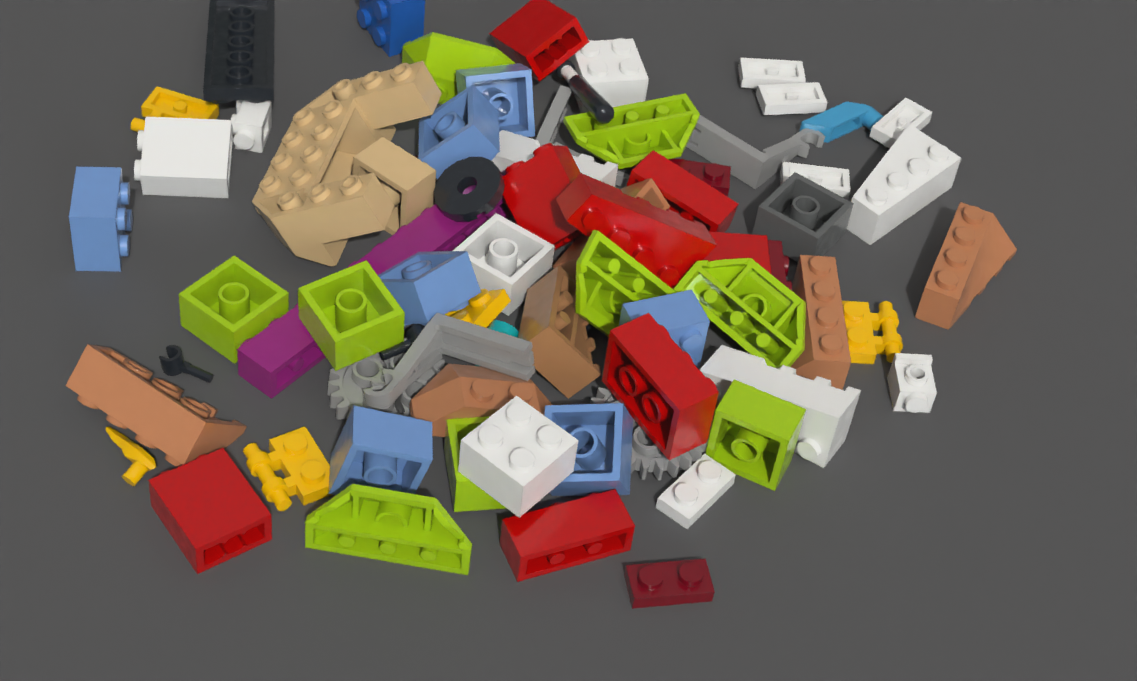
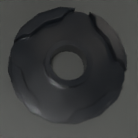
(458, 177)

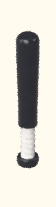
(591, 99)

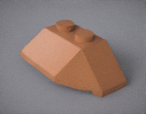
(469, 393)

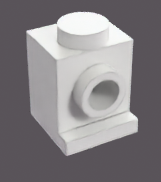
(251, 125)
(911, 383)

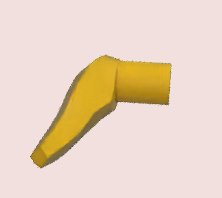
(140, 458)

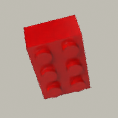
(659, 386)

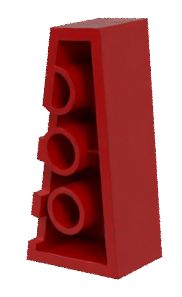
(649, 234)

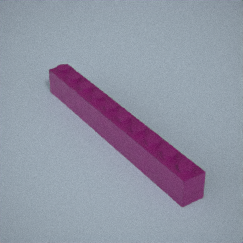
(286, 347)

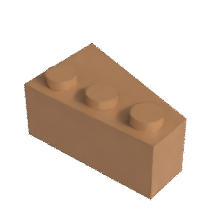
(558, 333)

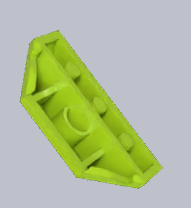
(446, 55)
(637, 130)
(608, 279)
(750, 307)
(389, 529)

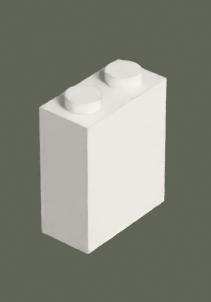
(184, 157)

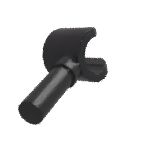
(411, 335)
(176, 365)

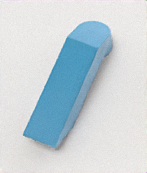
(842, 120)

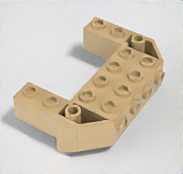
(310, 184)

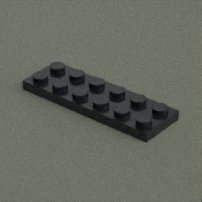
(240, 51)

